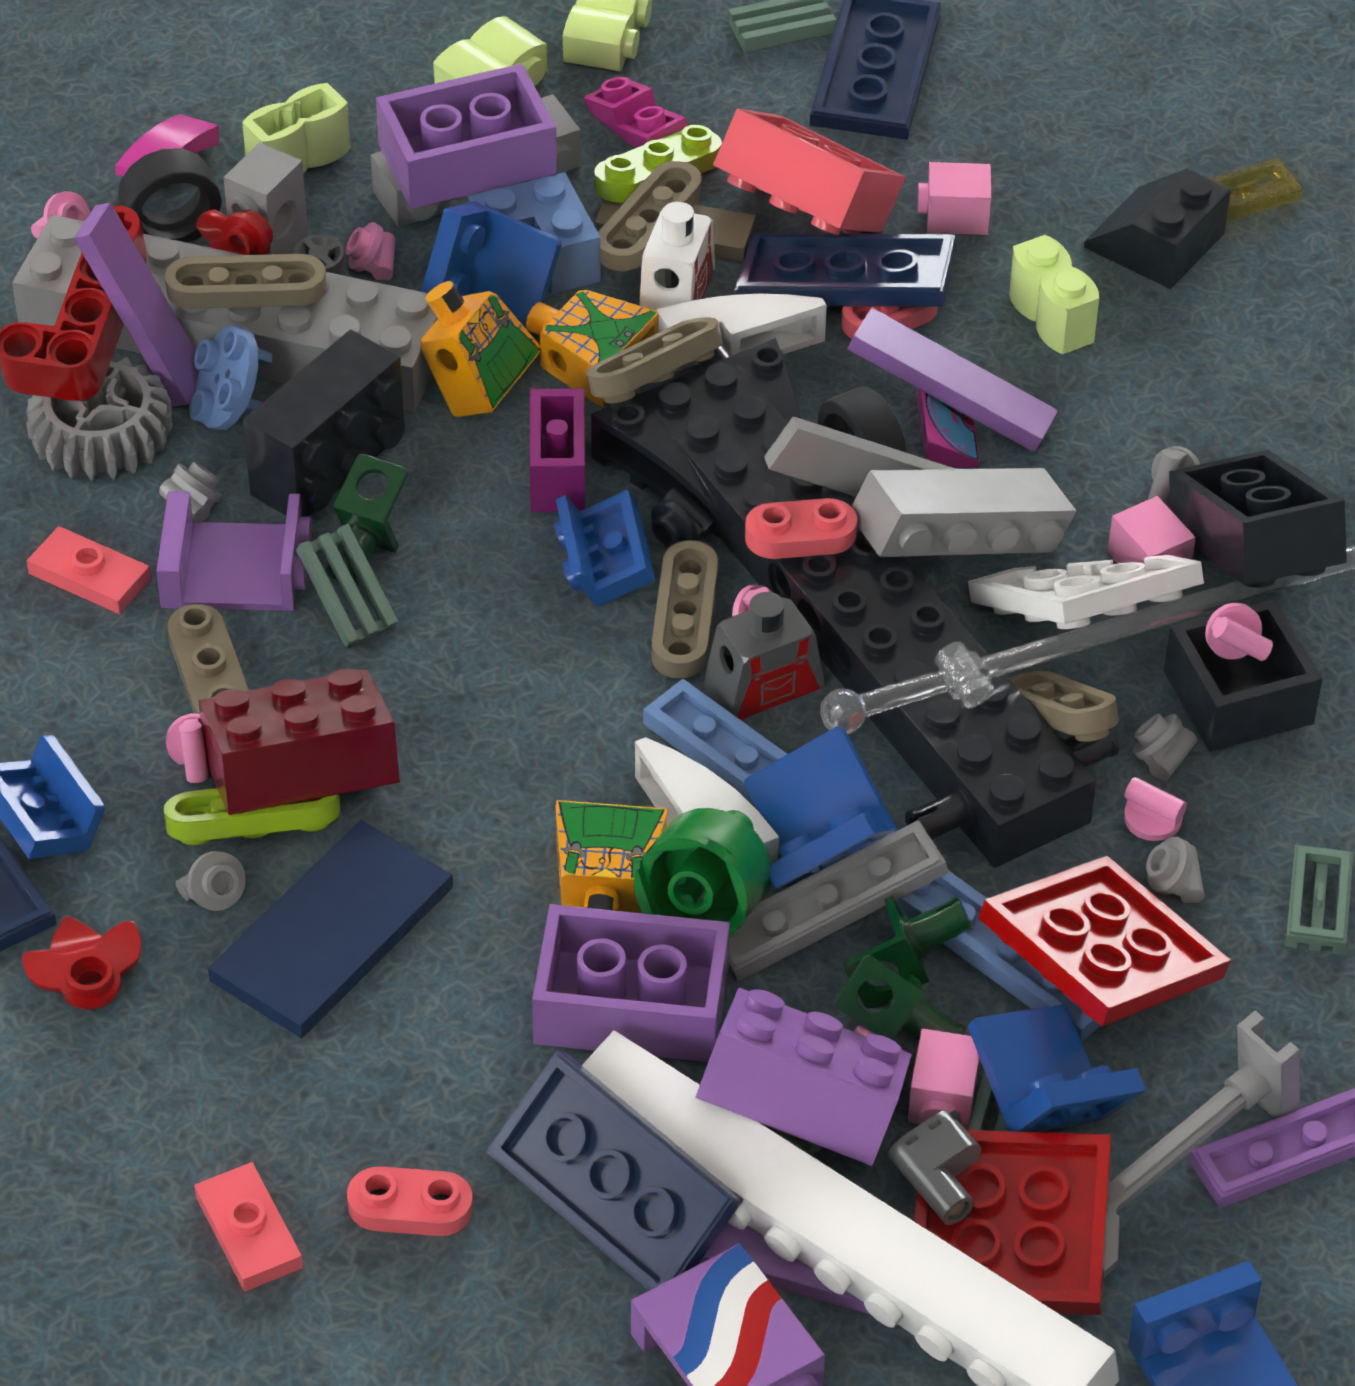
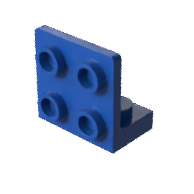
(494, 254)
(818, 806)
(1044, 1072)
(1207, 1334)

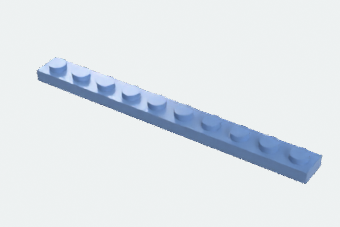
(737, 751)

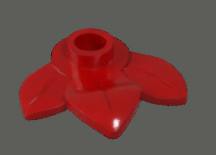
(240, 233)
(82, 957)

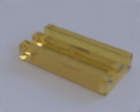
(1253, 198)

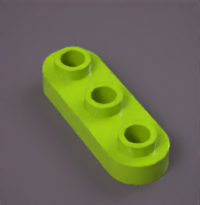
(623, 173)
(201, 817)

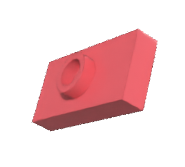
(89, 570)
(248, 1226)

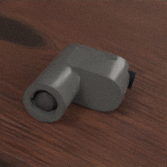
(933, 1158)

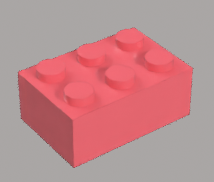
(808, 173)

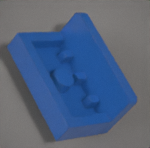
(604, 547)
(49, 803)

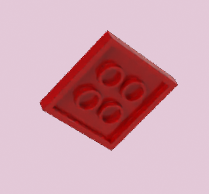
(1104, 940)
(1036, 1214)

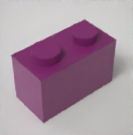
(557, 448)

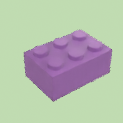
(466, 135)
(631, 974)
(805, 1075)

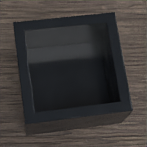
(1243, 696)

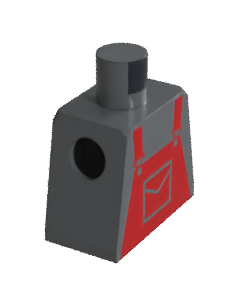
(763, 657)

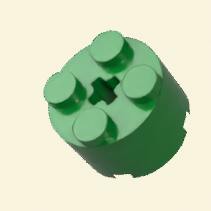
(704, 868)

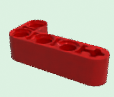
(76, 352)

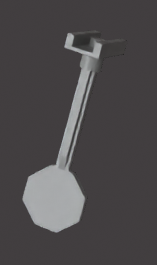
(1261, 1078)

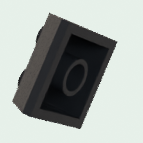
(1164, 226)

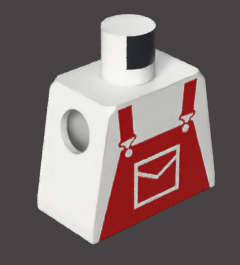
(680, 244)

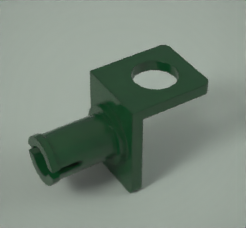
(369, 516)
(911, 942)
(904, 1011)

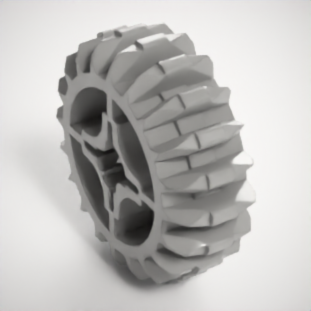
(109, 430)

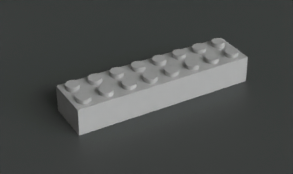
(294, 334)

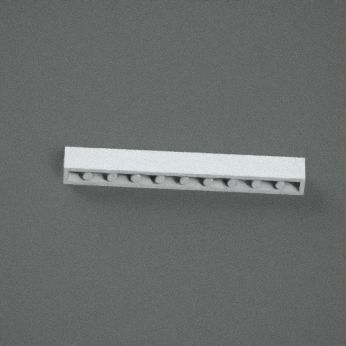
(858, 1240)

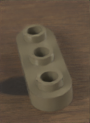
(630, 227)
(245, 281)
(654, 359)
(679, 639)
(197, 640)
(1069, 704)

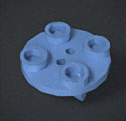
(227, 377)

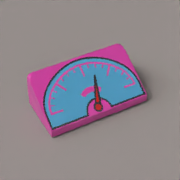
(947, 433)

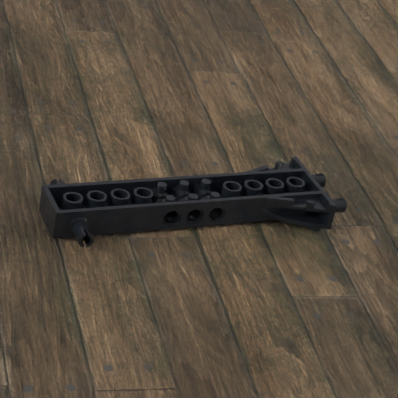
(873, 617)

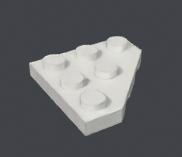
(1085, 589)

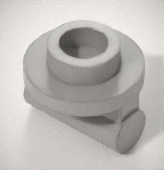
(1165, 461)
(200, 484)
(1163, 744)
(1176, 870)
(213, 881)

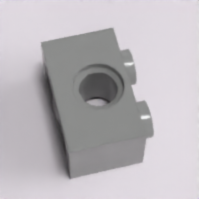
(274, 188)

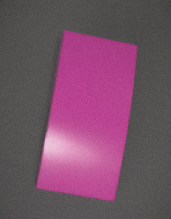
(631, 112)
(172, 133)

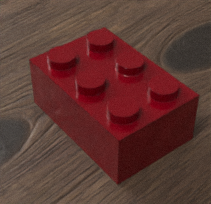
(299, 740)

